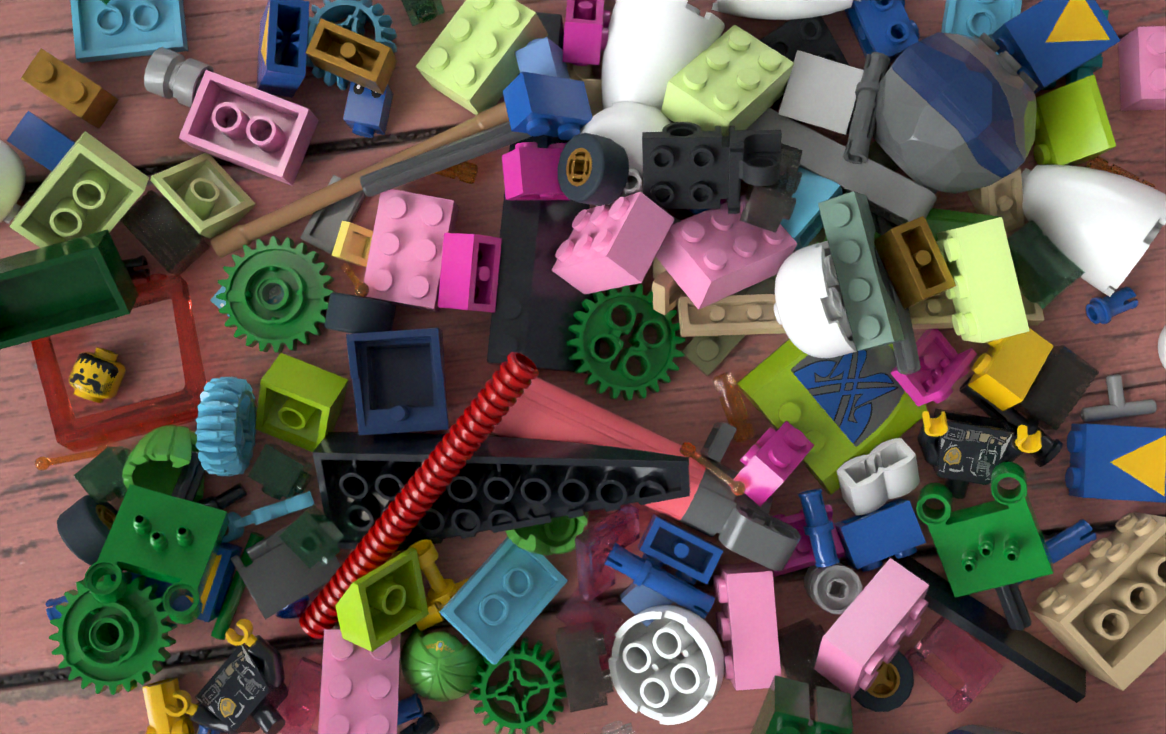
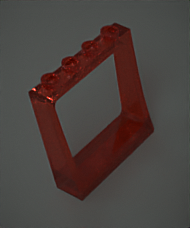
(138, 417)

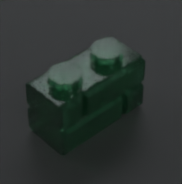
(1040, 265)

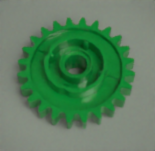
(249, 291)
(91, 649)

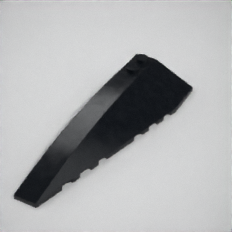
(499, 489)

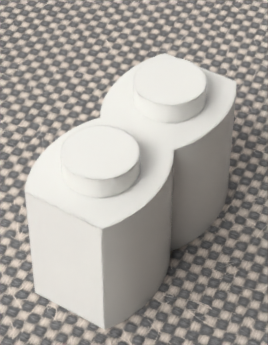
(880, 476)

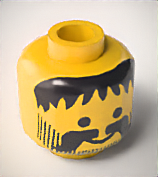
(97, 375)

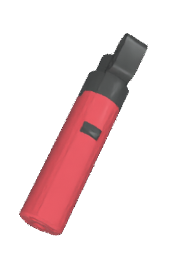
(711, 508)

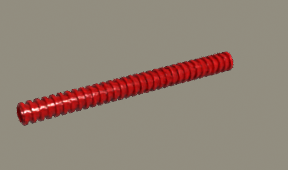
(423, 487)

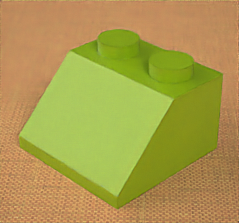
(1072, 125)
(299, 402)
(383, 602)

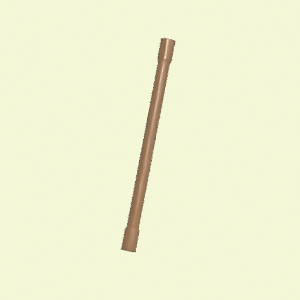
(244, 234)

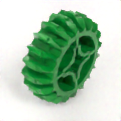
(523, 718)

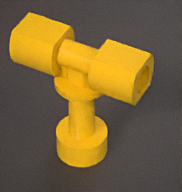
(441, 589)

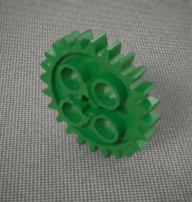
(653, 358)

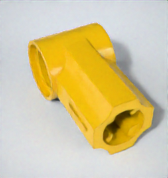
(156, 697)

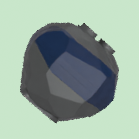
(956, 113)

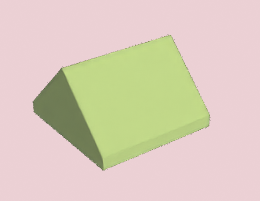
(204, 194)

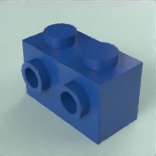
(882, 27)
(547, 105)
(880, 534)
(680, 549)

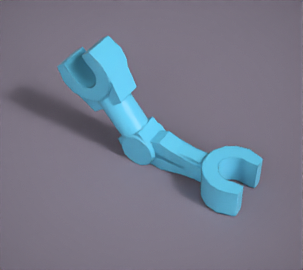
(265, 514)

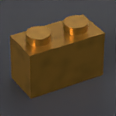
(351, 56)
(69, 88)
(914, 262)

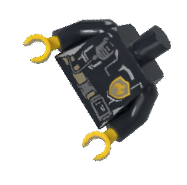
(970, 447)
(242, 691)

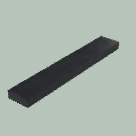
(995, 632)

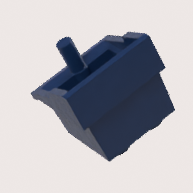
(398, 380)

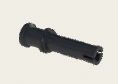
(1049, 448)

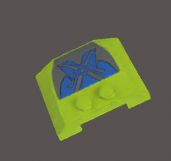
(836, 402)

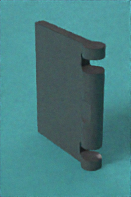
(279, 575)

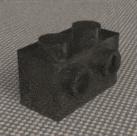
(770, 204)
(582, 666)

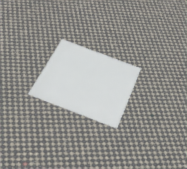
(821, 92)

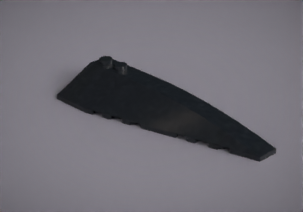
(531, 299)

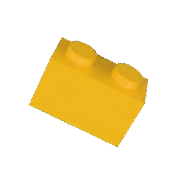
(1009, 368)

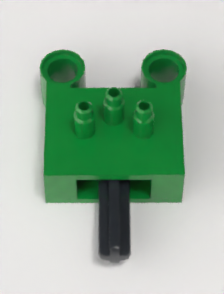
(163, 540)
(990, 542)

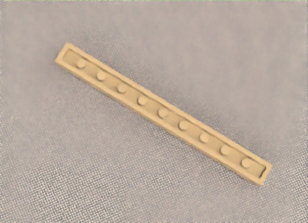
(756, 315)

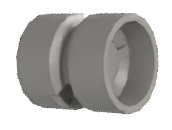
(174, 76)
(832, 587)

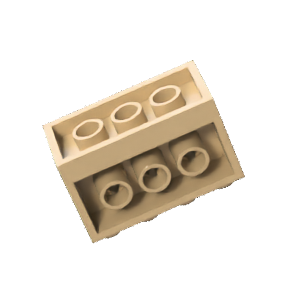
(1113, 602)

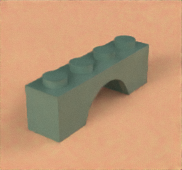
(851, 244)

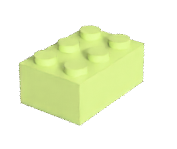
(477, 51)
(728, 83)
(80, 195)
(986, 282)

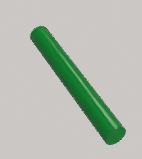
(234, 593)

